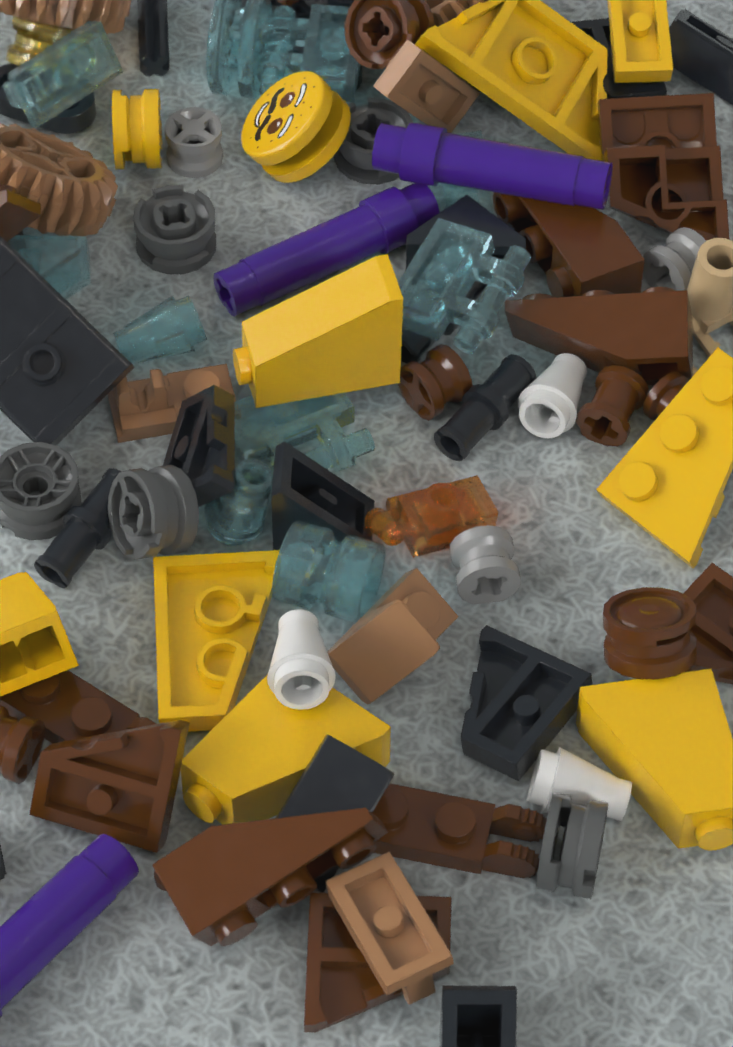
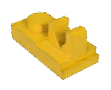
(640, 41)

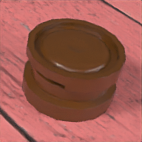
(381, 27)
(649, 633)

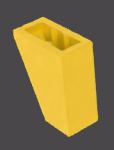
(325, 338)
(672, 747)
(262, 749)

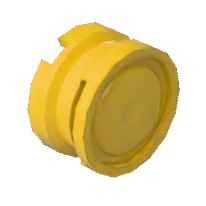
(137, 128)

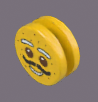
(296, 127)

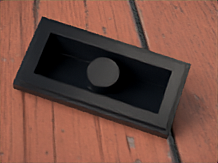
(702, 54)
(336, 781)

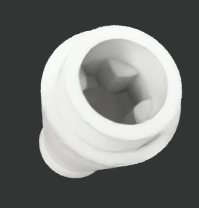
(553, 398)
(300, 663)
(573, 776)

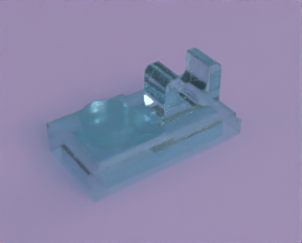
(63, 73)

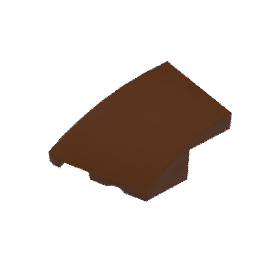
(665, 161)

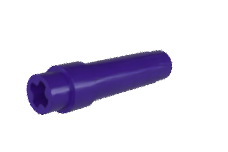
(433, 156)
(373, 227)
(61, 912)

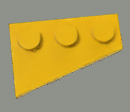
(681, 463)
(207, 630)

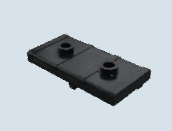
(49, 355)

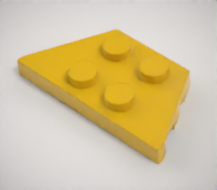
(530, 66)

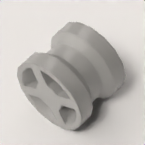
(194, 142)
(674, 262)
(485, 565)

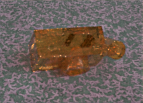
(433, 516)

